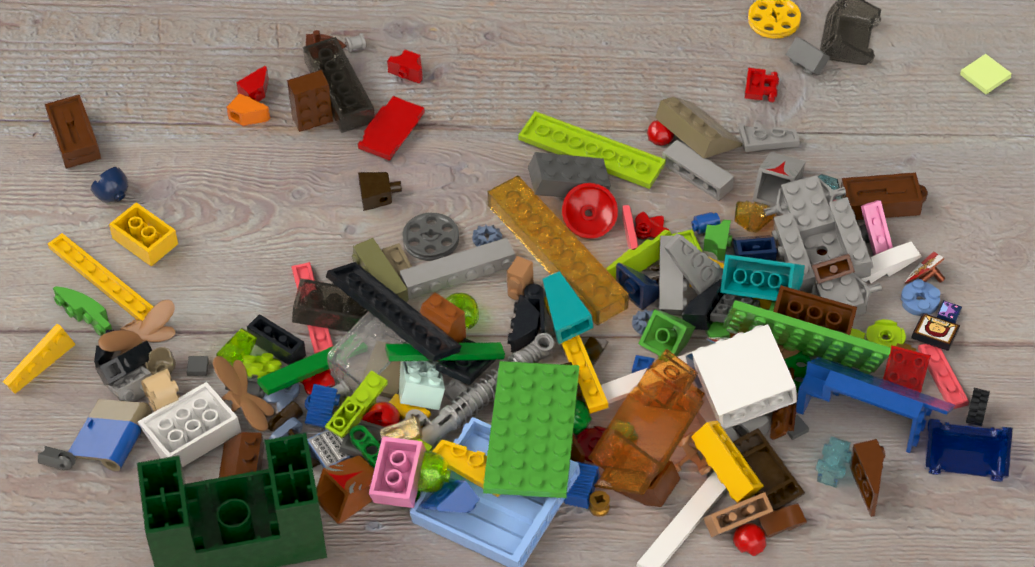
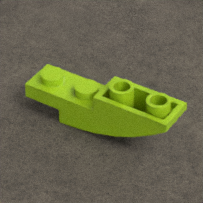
(357, 405)

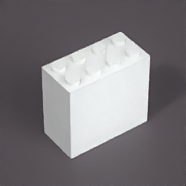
(744, 376)

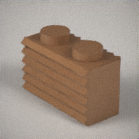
(519, 276)

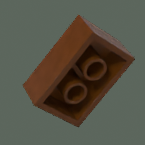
(310, 100)

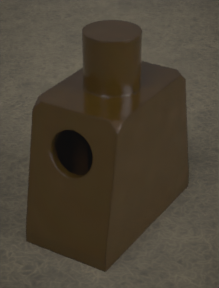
(377, 189)

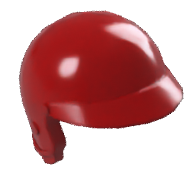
(382, 414)

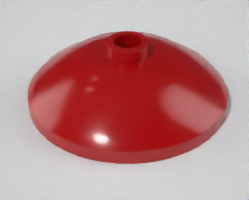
(596, 200)

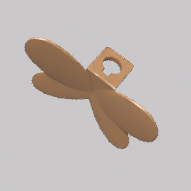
(137, 331)
(236, 381)

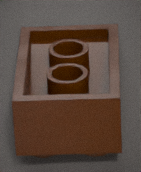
(867, 468)
(659, 489)

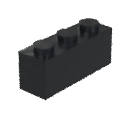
(277, 340)

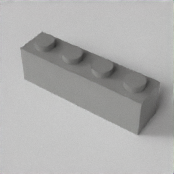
(698, 171)
(670, 283)

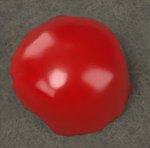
(659, 134)
(749, 539)

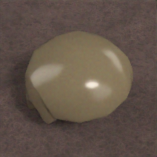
(159, 360)

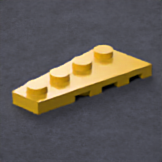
(41, 357)
(464, 462)

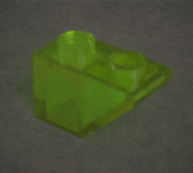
(238, 346)

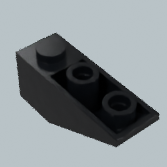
(124, 363)

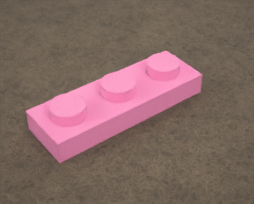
(876, 227)

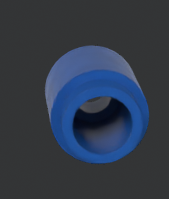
(701, 221)

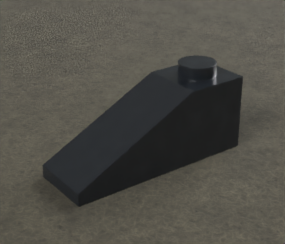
(700, 307)

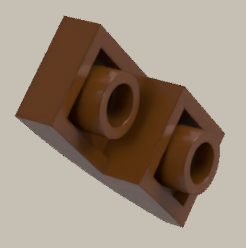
(782, 519)

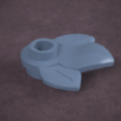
(283, 396)

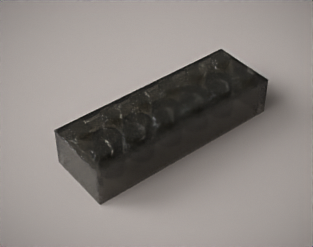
(348, 98)

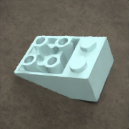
(421, 384)

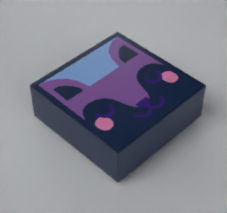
(949, 312)

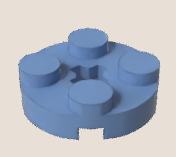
(923, 289)

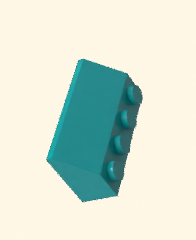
(759, 277)

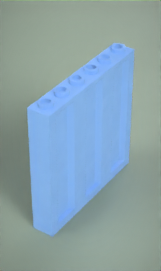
(500, 526)

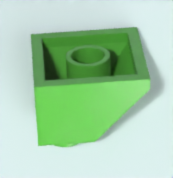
(666, 332)

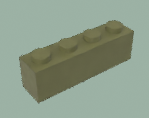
(373, 260)

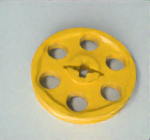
(768, 20)

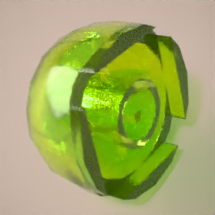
(468, 305)
(433, 472)

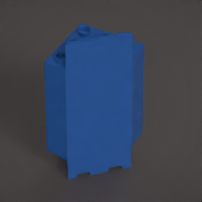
(830, 378)

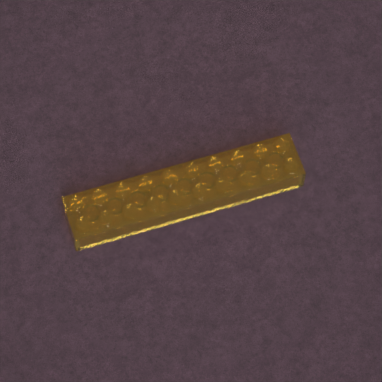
(557, 248)

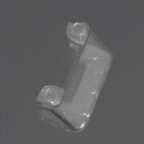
(362, 351)

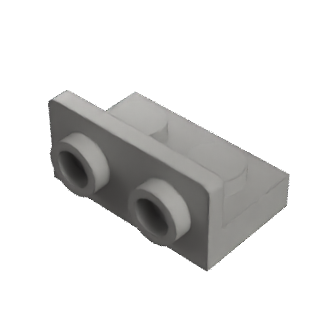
(129, 386)

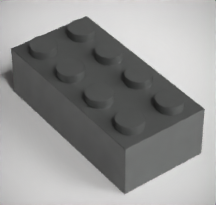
(560, 173)

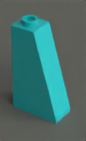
(566, 309)

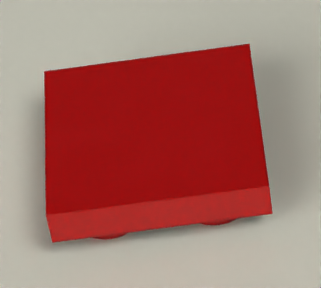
(906, 368)

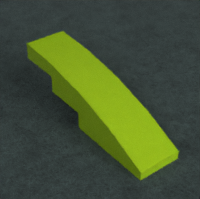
(641, 257)

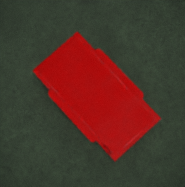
(390, 127)

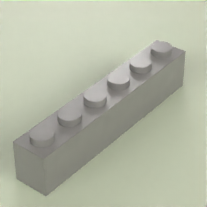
(458, 268)

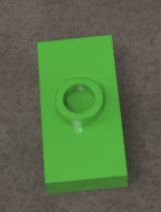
(717, 239)

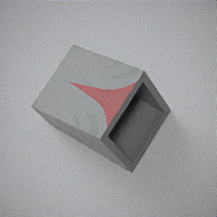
(774, 172)

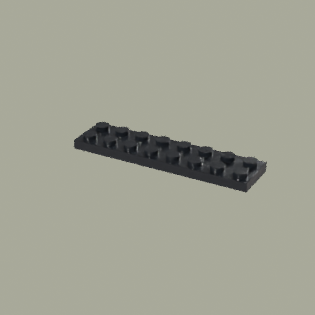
(393, 312)

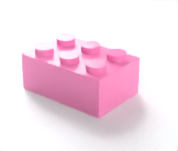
(397, 472)

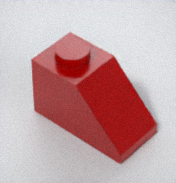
(254, 84)

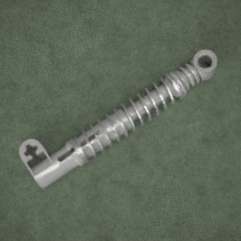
(452, 417)

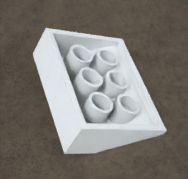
(191, 425)

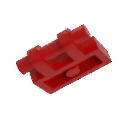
(755, 84)

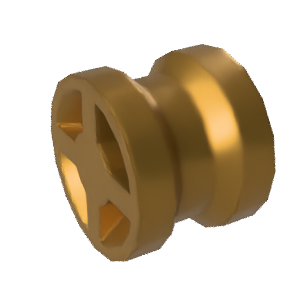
(602, 508)

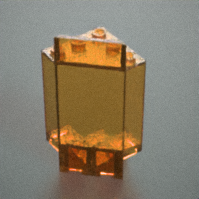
(661, 412)

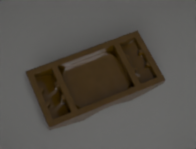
(769, 468)

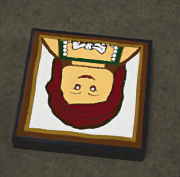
(935, 331)

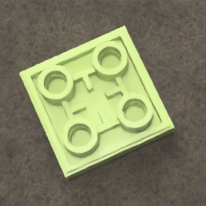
(985, 74)

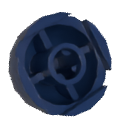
(111, 186)

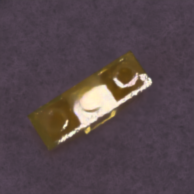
(752, 215)

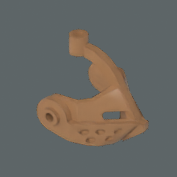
(691, 453)

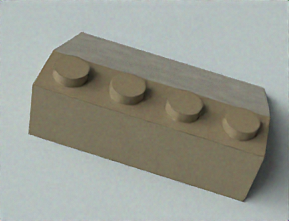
(695, 127)

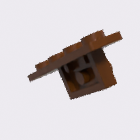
(783, 418)

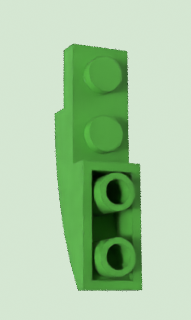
(82, 307)

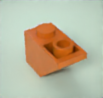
(247, 111)

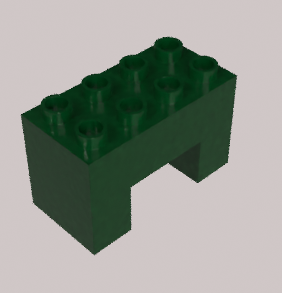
(234, 519)

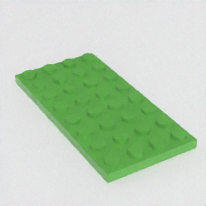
(808, 337)
(532, 430)

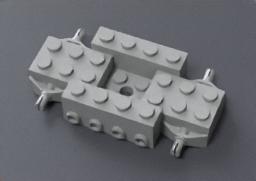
(813, 221)

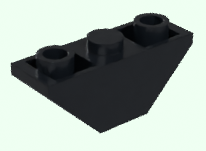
(524, 325)

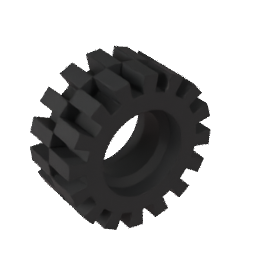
(978, 406)

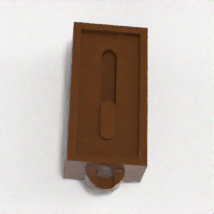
(72, 131)
(897, 192)

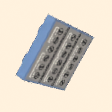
(327, 447)

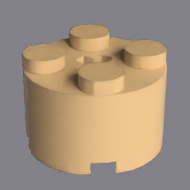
(160, 389)

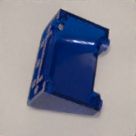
(968, 450)

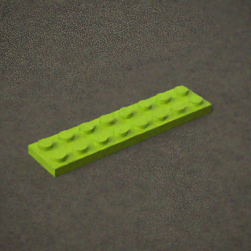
(571, 140)

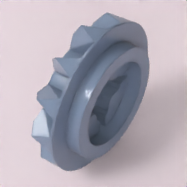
(479, 235)
(638, 321)

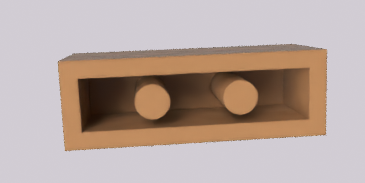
(738, 514)

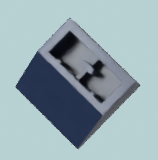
(755, 247)

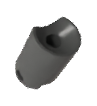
(56, 458)

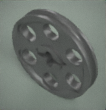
(422, 236)

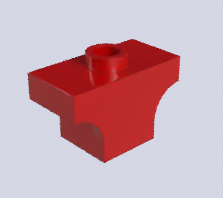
(406, 66)

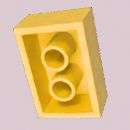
(143, 234)

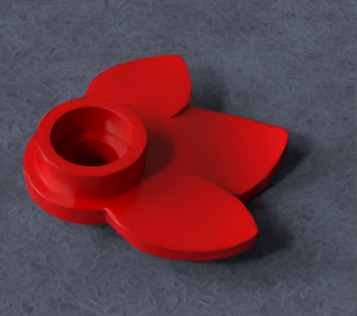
(648, 227)
(323, 379)

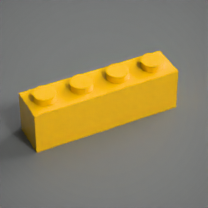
(726, 461)

